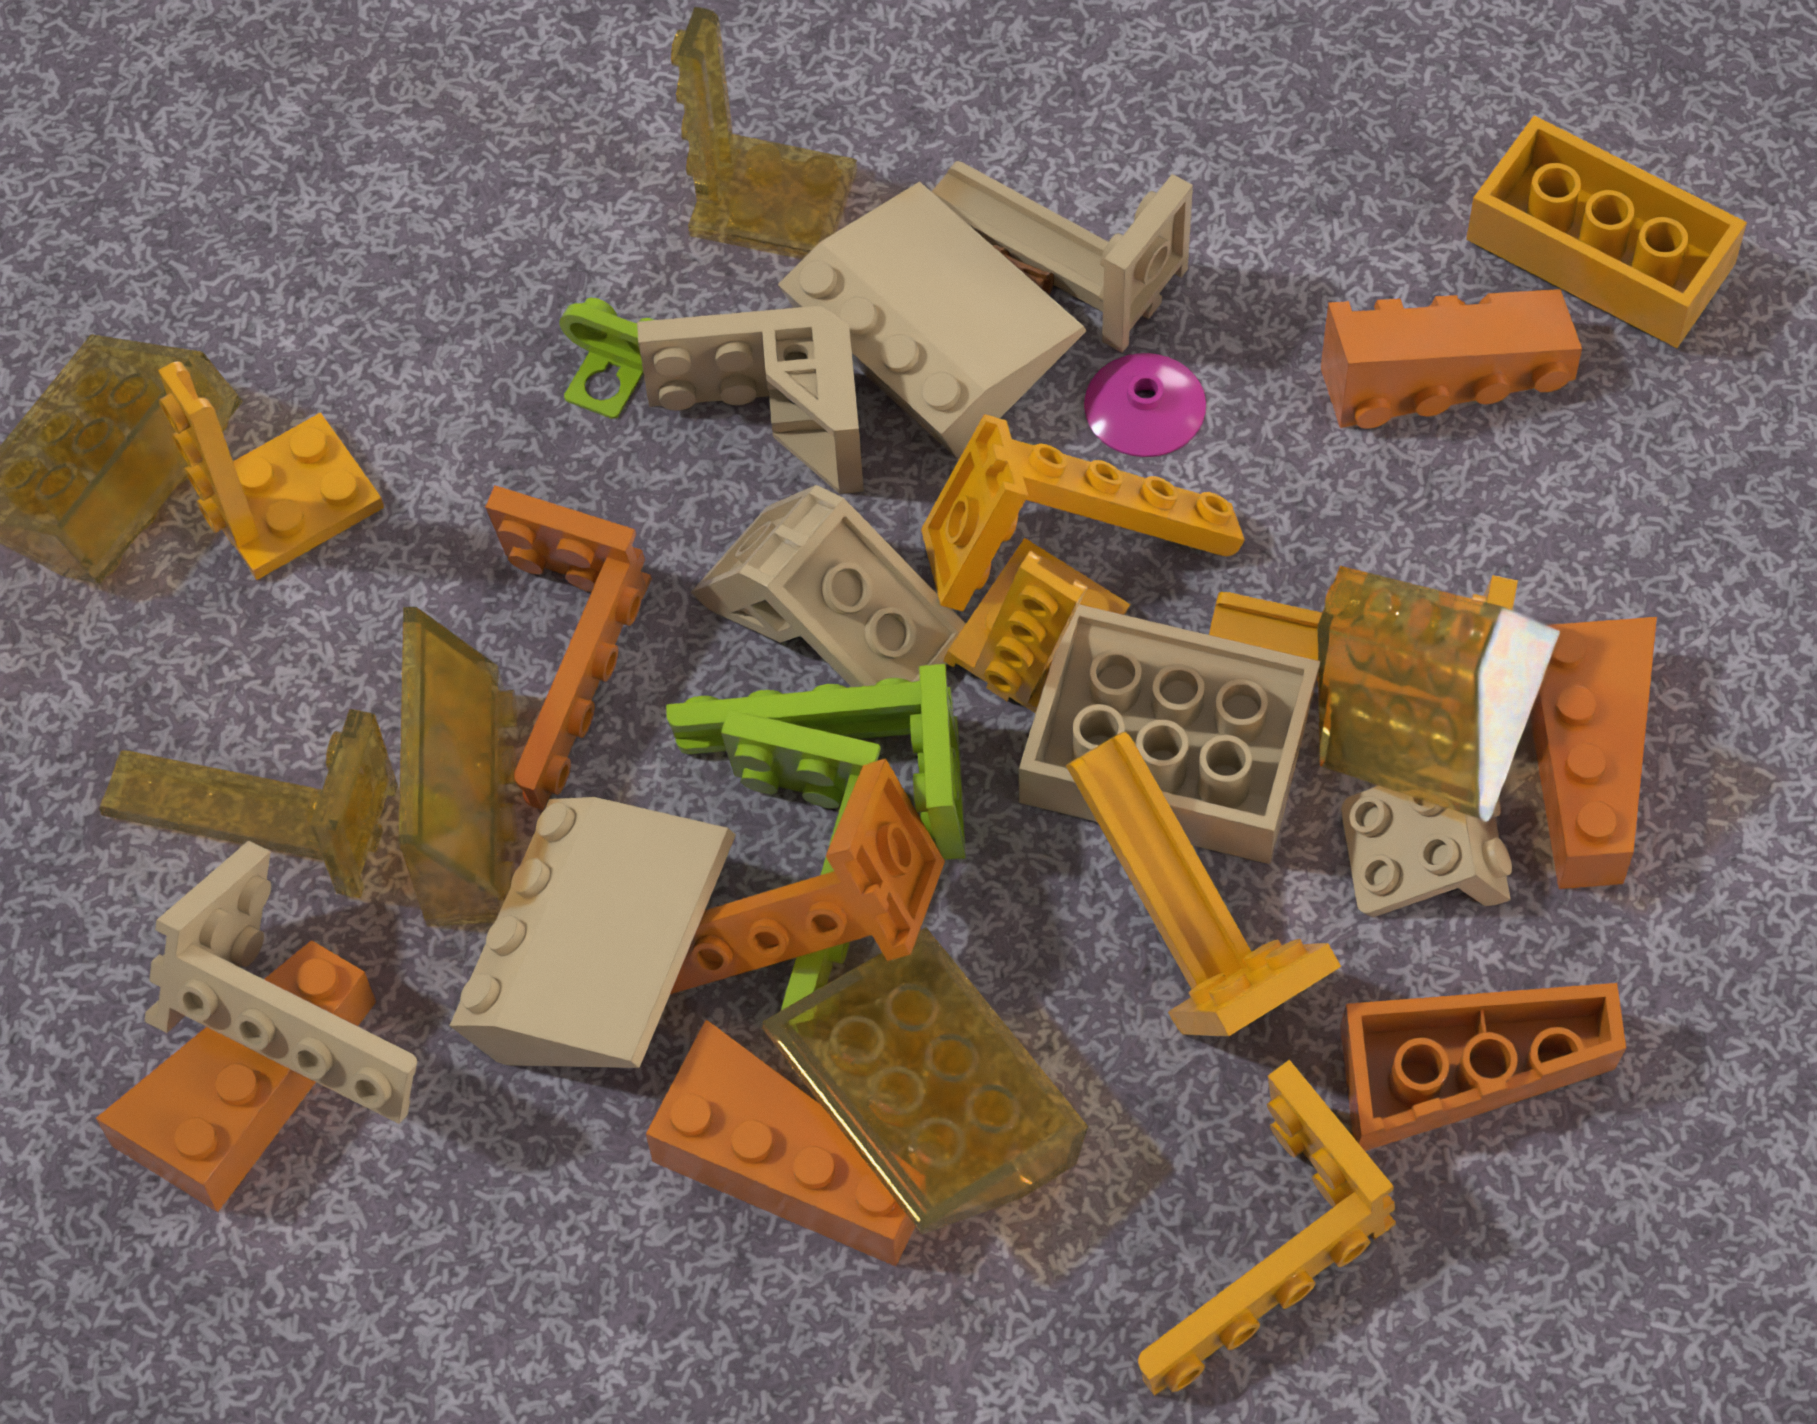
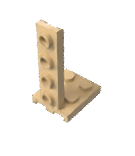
(1111, 276)
(201, 978)

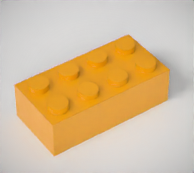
(1605, 231)

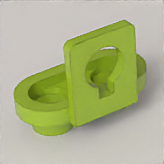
(609, 341)

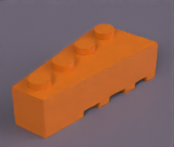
(1445, 354)
(1592, 745)
(1471, 1054)
(220, 1104)
(772, 1146)

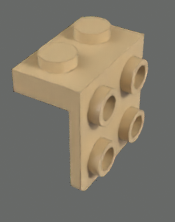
(1416, 850)

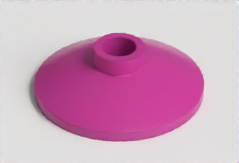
(1145, 424)

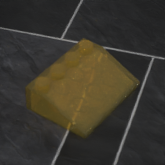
(98, 455)
(1425, 689)
(454, 775)
(929, 1086)

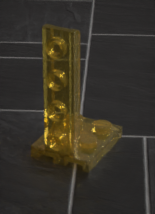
(745, 186)
(281, 816)

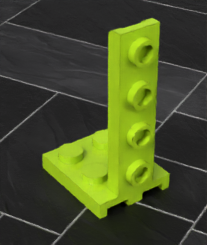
(860, 712)
(803, 760)

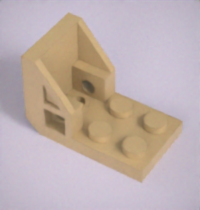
(765, 353)
(834, 581)

